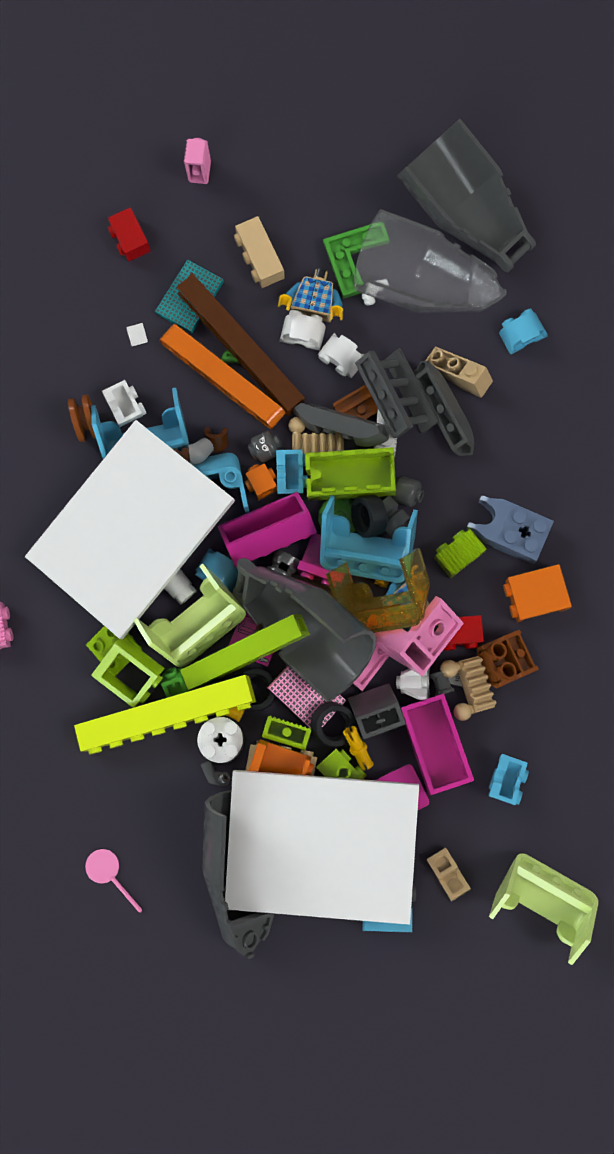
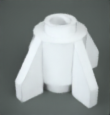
(414, 684)

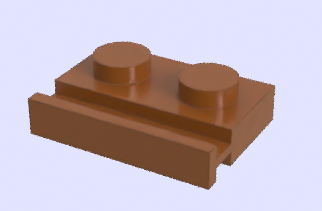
(358, 404)

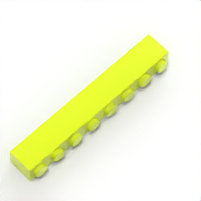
(165, 713)

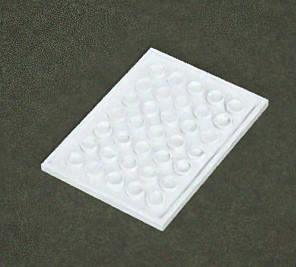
(129, 529)
(321, 846)

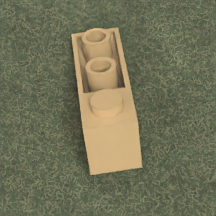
(461, 371)

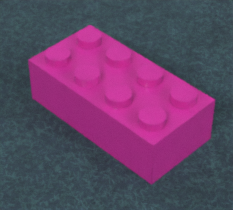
(267, 528)
(436, 744)

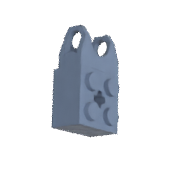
(505, 526)

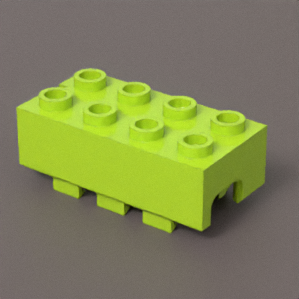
(350, 473)

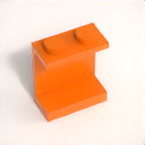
(537, 593)
(277, 759)

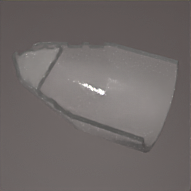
(422, 269)

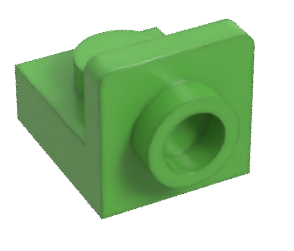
(173, 682)

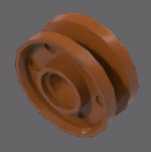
(81, 417)

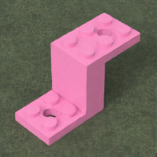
(418, 646)

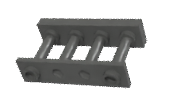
(387, 400)

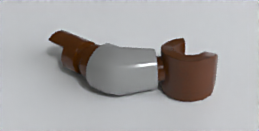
(199, 451)

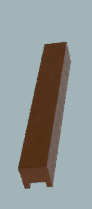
(239, 344)

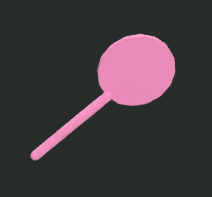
(103, 867)

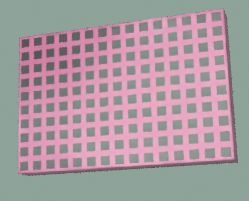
(299, 696)

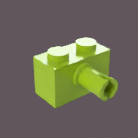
(338, 766)

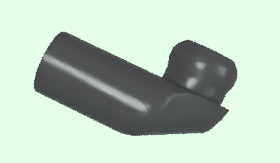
(215, 777)

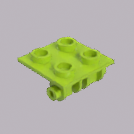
(102, 643)

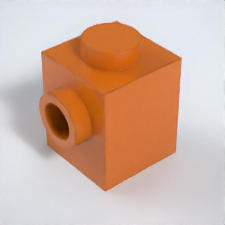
(261, 481)

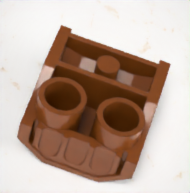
(506, 659)

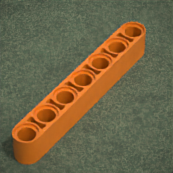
(222, 376)

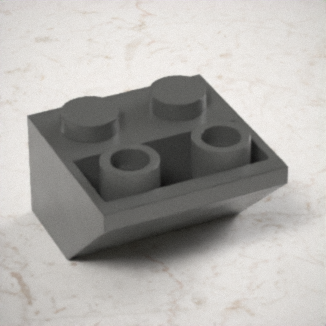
(376, 711)

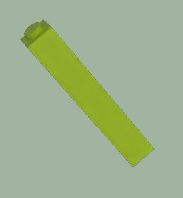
(245, 652)

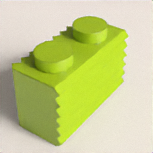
(459, 553)
(286, 733)

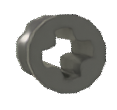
(441, 684)

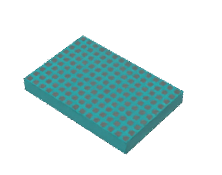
(174, 308)

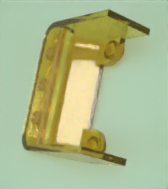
(386, 611)

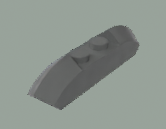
(446, 408)
(363, 431)

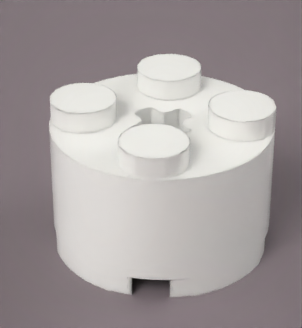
(211, 731)

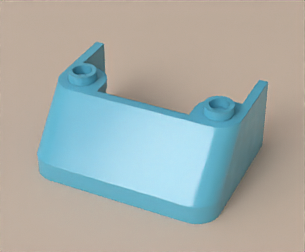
(172, 432)
(227, 468)
(365, 557)

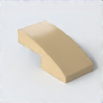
(448, 874)

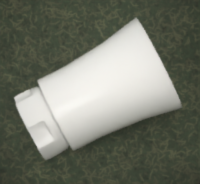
(180, 587)

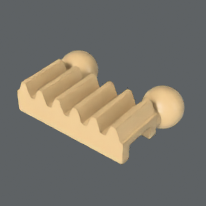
(313, 442)
(474, 686)

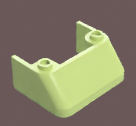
(197, 626)
(552, 897)

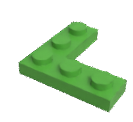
(339, 251)

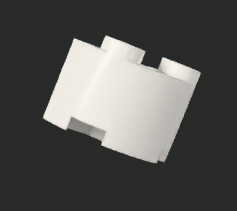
(303, 330)
(341, 353)
(123, 403)

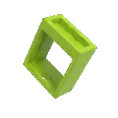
(139, 659)

